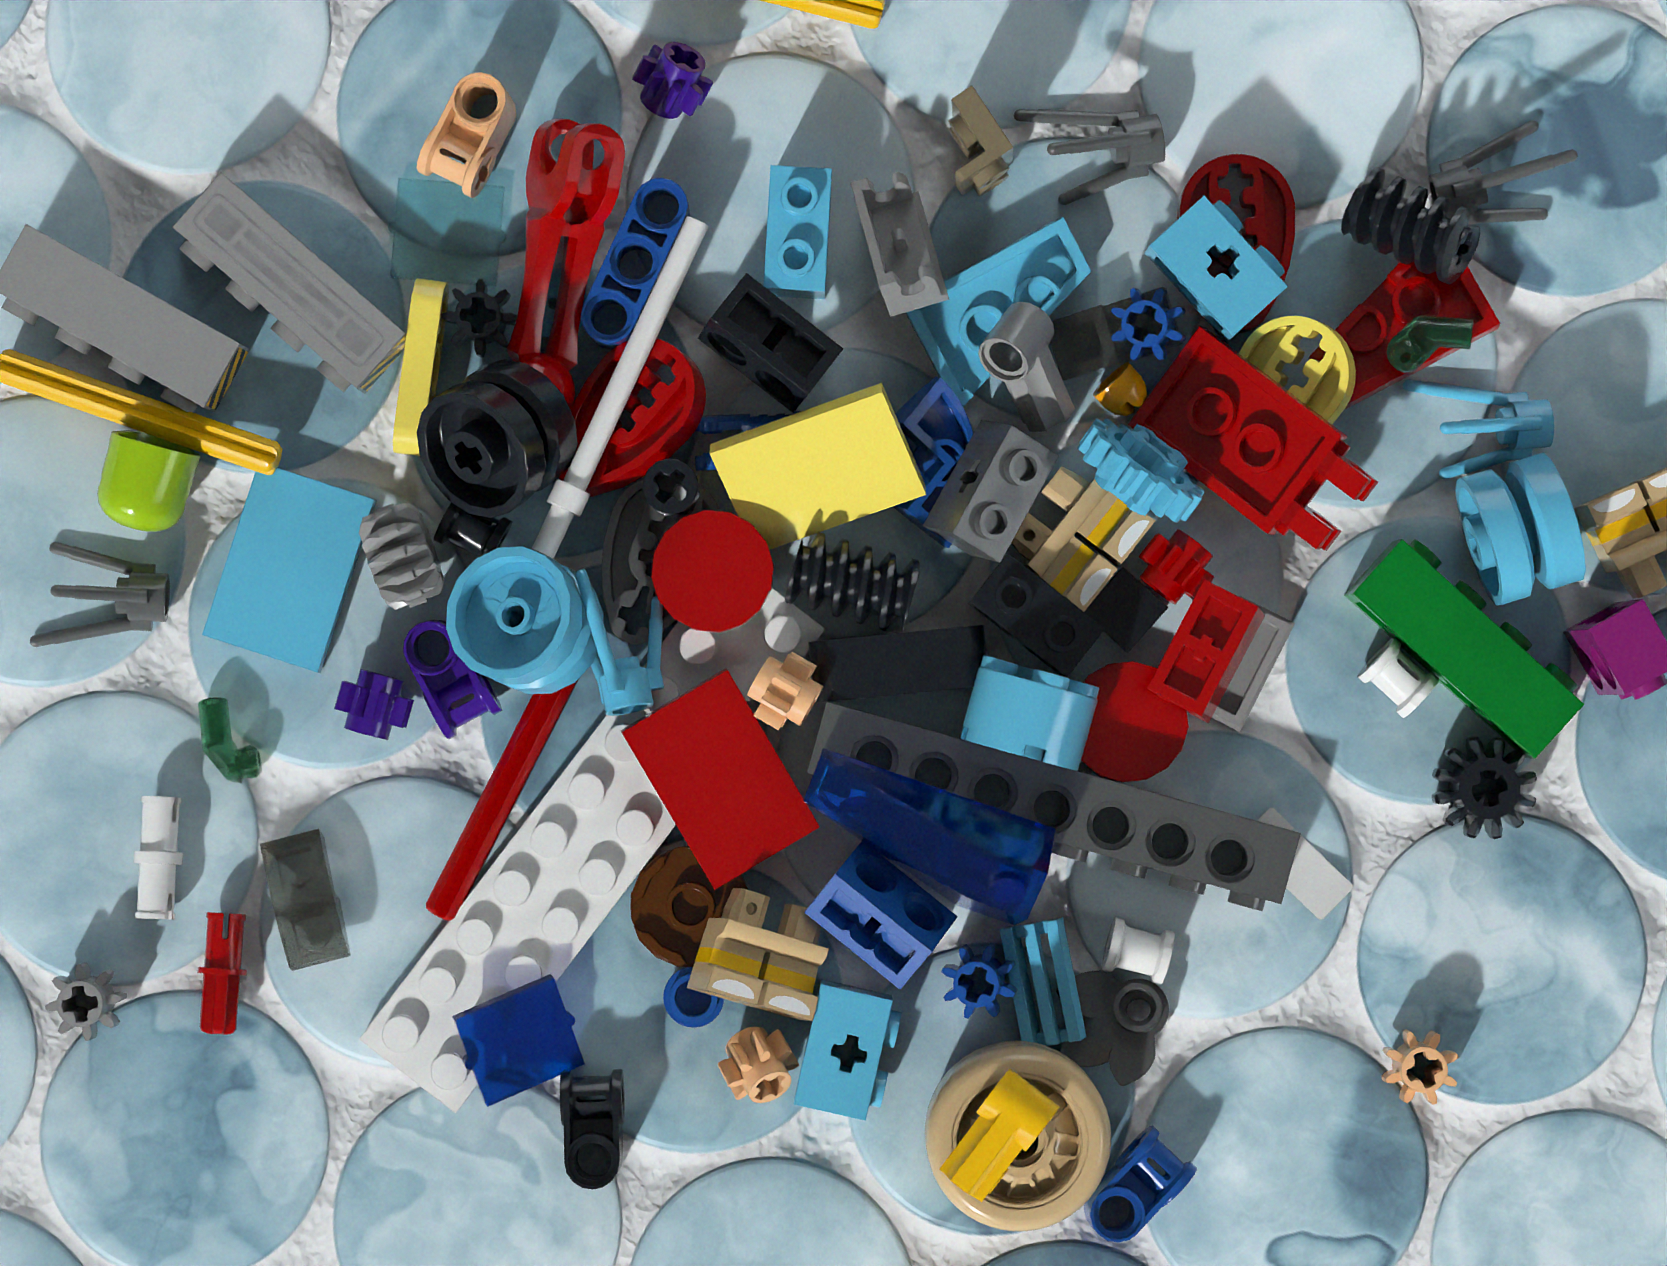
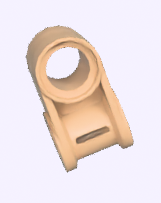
(468, 138)

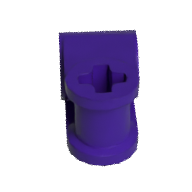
(448, 683)

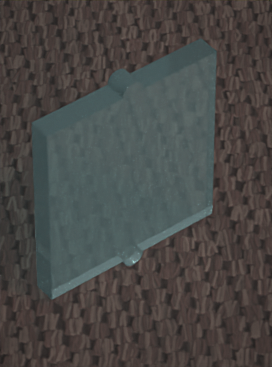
(446, 233)

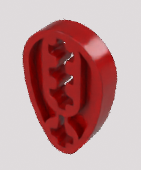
(1270, 204)
(657, 429)

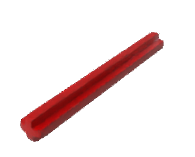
(496, 802)

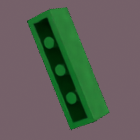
(1464, 648)

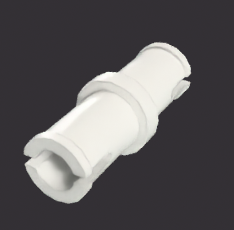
(158, 857)

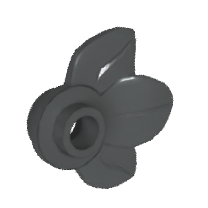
(1110, 1031)

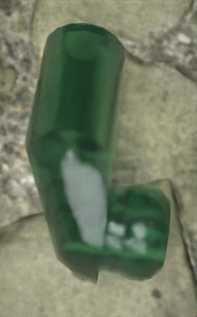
(1424, 336)
(219, 746)

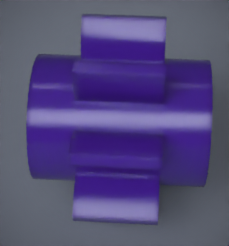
(672, 80)
(374, 704)

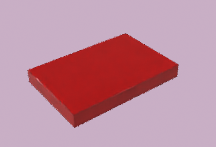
(720, 778)

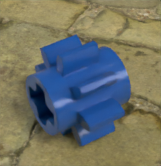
(1162, 315)
(963, 985)

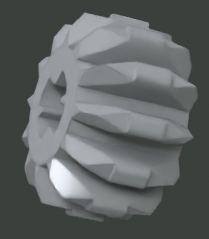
(401, 555)

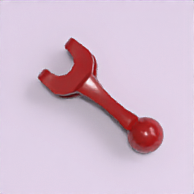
(569, 202)

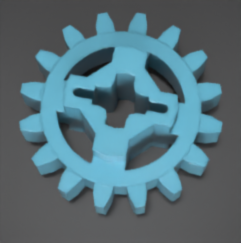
(1141, 470)

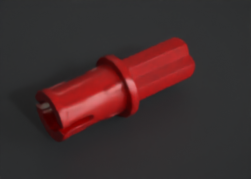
(221, 974)

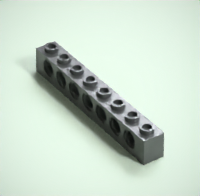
(1265, 848)

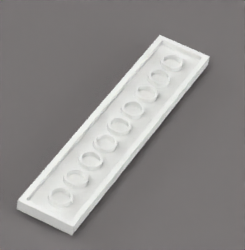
(563, 863)

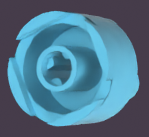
(1030, 713)

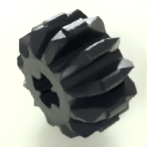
(1500, 800)

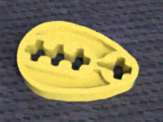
(1329, 380)

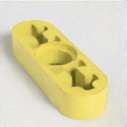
(420, 361)

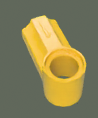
(1006, 1124)

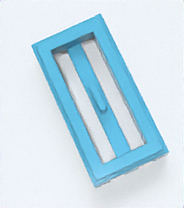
(1065, 978)

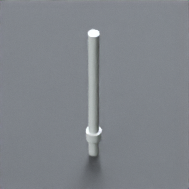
(569, 495)

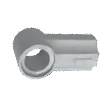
(1020, 357)

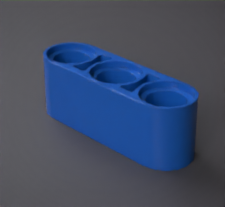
(633, 234)

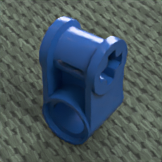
(1139, 1184)

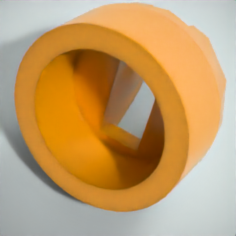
(1122, 390)

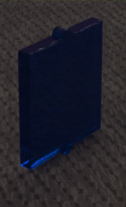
(518, 1040)

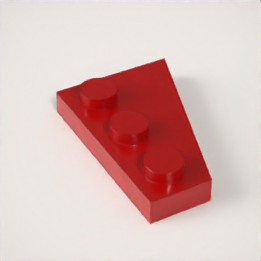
(1395, 303)

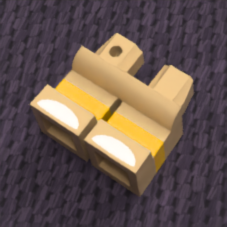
(1094, 517)
(1629, 530)
(759, 965)

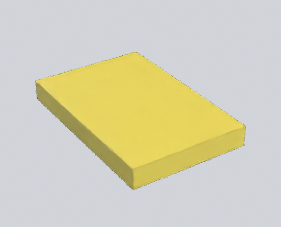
(819, 467)

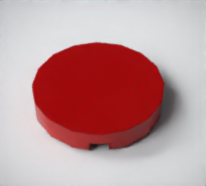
(712, 571)
(1132, 727)

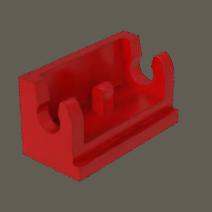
(1206, 650)

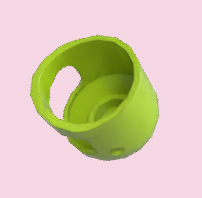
(145, 480)

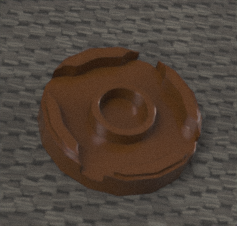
(674, 905)

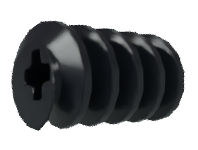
(1410, 227)
(853, 581)

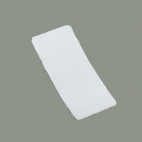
(1312, 877)

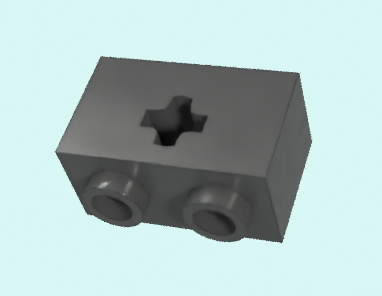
(991, 490)

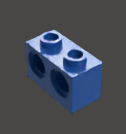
(881, 915)

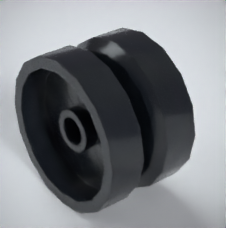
(497, 438)

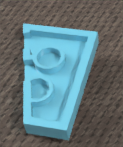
(1032, 270)

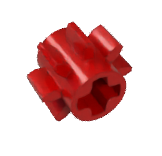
(1175, 566)

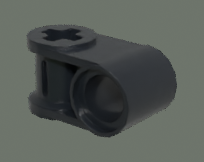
(592, 1122)

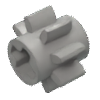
(80, 1016)

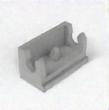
(900, 245)

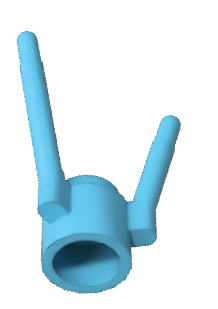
(1520, 424)
(622, 682)

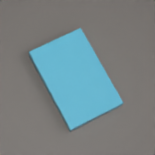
(289, 568)

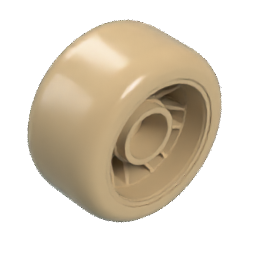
(1066, 1157)

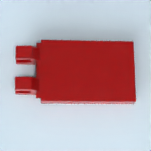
(1251, 439)

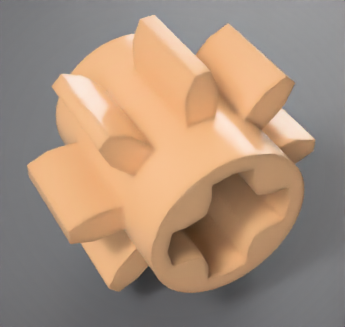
(785, 690)
(758, 1064)
(1435, 1073)

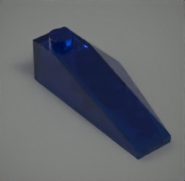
(945, 840)

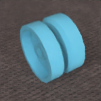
(1520, 529)
(521, 621)

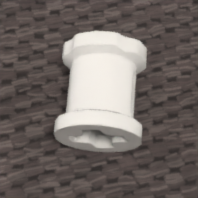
(1398, 677)
(1138, 950)

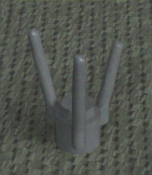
(1132, 141)
(1470, 186)
(141, 597)

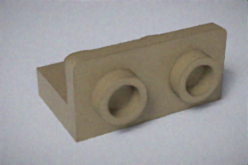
(979, 134)

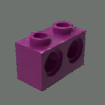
(1621, 650)

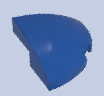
(937, 436)

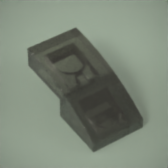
(1084, 339)
(305, 899)

